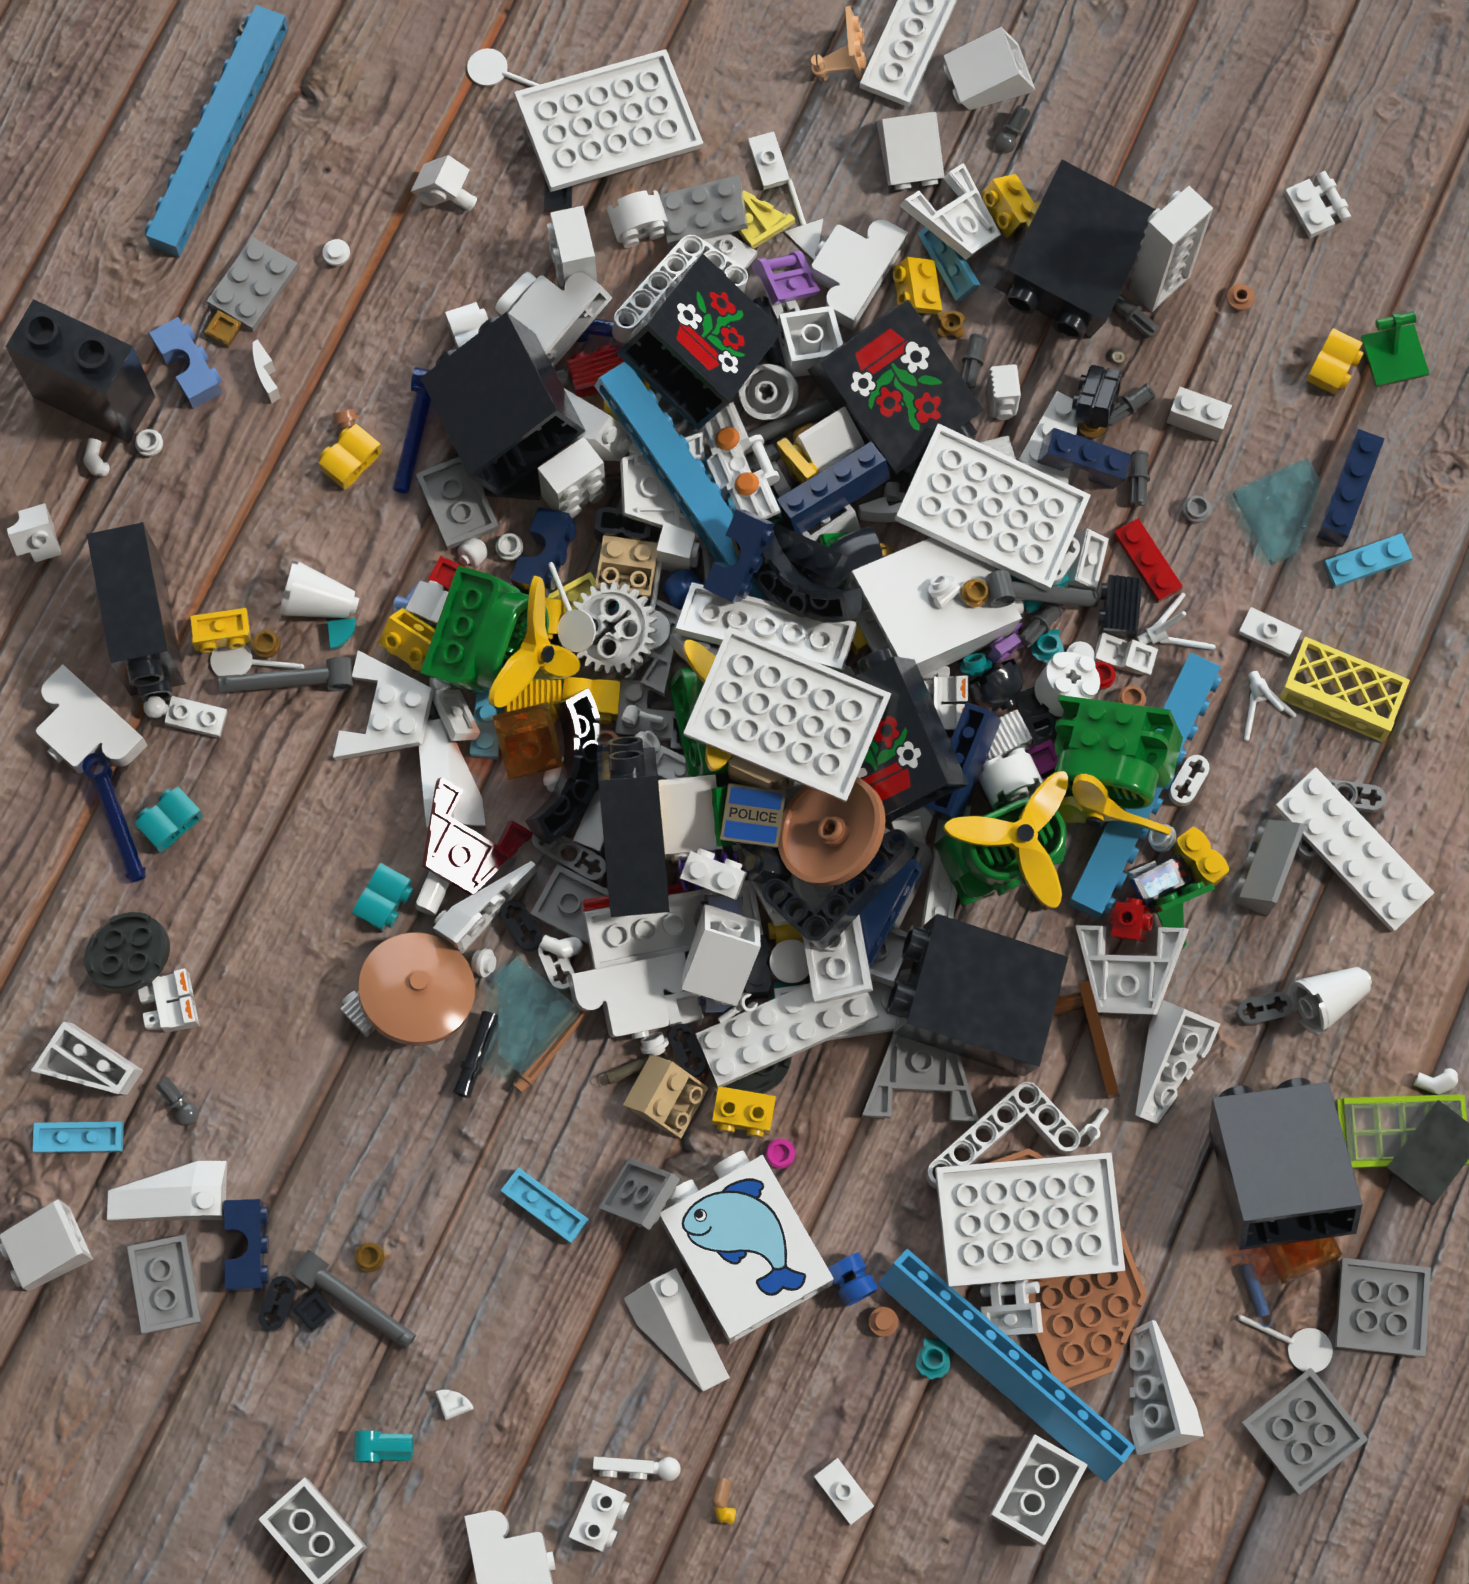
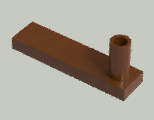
(1086, 1000)

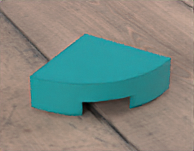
(340, 632)

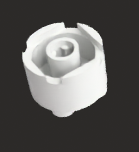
(638, 218)
(783, 386)
(1068, 676)
(1009, 778)

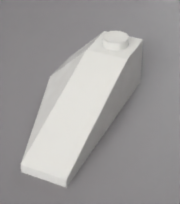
(444, 759)
(472, 915)
(1172, 1048)
(178, 1194)
(673, 1323)
(1163, 1406)

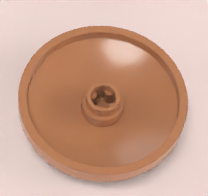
(830, 838)
(416, 989)

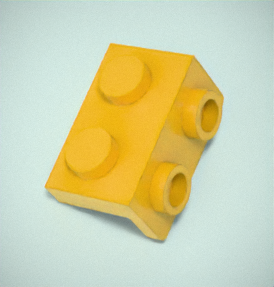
(1008, 203)
(918, 283)
(220, 630)

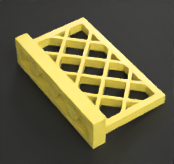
(1338, 710)

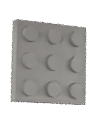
(1382, 1307)
(1304, 1431)

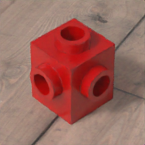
(1141, 920)

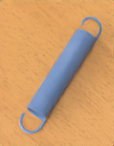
(1255, 1290)

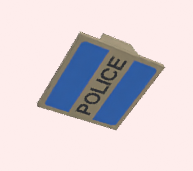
(753, 815)

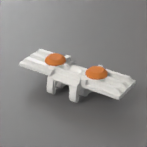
(730, 467)

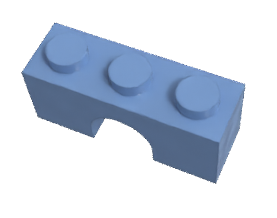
(175, 343)

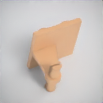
(846, 57)

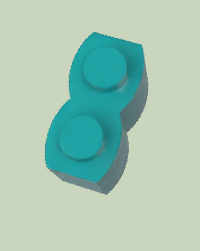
(168, 819)
(382, 898)

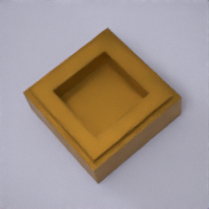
(223, 329)

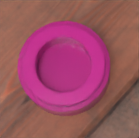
(780, 1153)

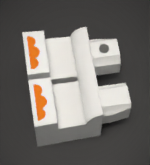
(948, 690)
(174, 1002)

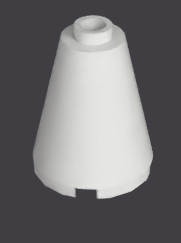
(316, 595)
(1328, 997)

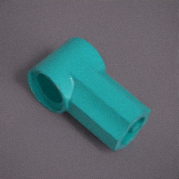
(375, 1446)

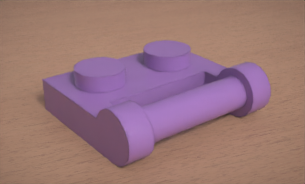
(790, 284)

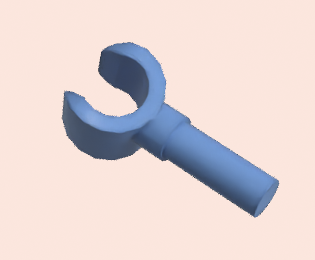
(401, 602)

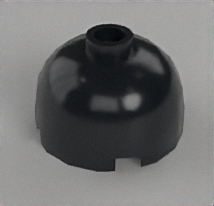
(997, 686)

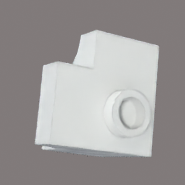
(35, 534)

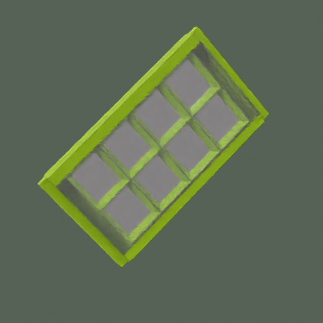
(1381, 1125)

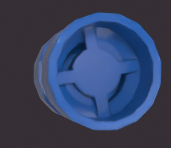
(856, 1289)

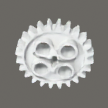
(627, 647)

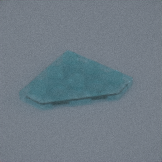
(1279, 508)
(529, 1015)

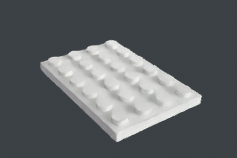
(608, 120)
(992, 507)
(787, 714)
(1029, 1219)

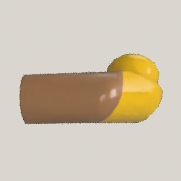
(720, 1501)

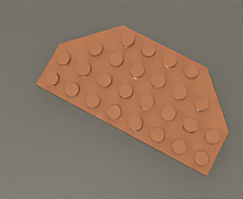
(1085, 1315)

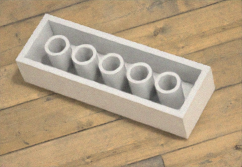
(1170, 247)

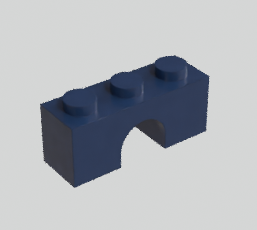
(1066, 450)
(554, 531)
(752, 536)
(248, 1271)

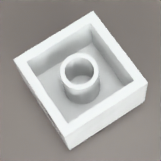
(807, 338)

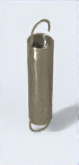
(625, 1071)

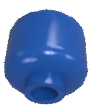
(678, 586)

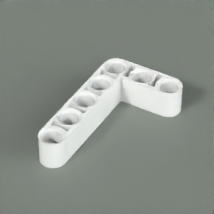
(662, 276)
(999, 1129)

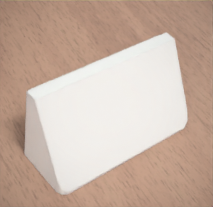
(1088, 565)

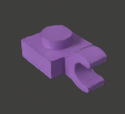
(1003, 648)

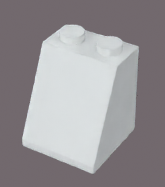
(988, 70)
(911, 149)
(602, 431)
(830, 440)
(687, 816)
(721, 955)
(44, 1246)

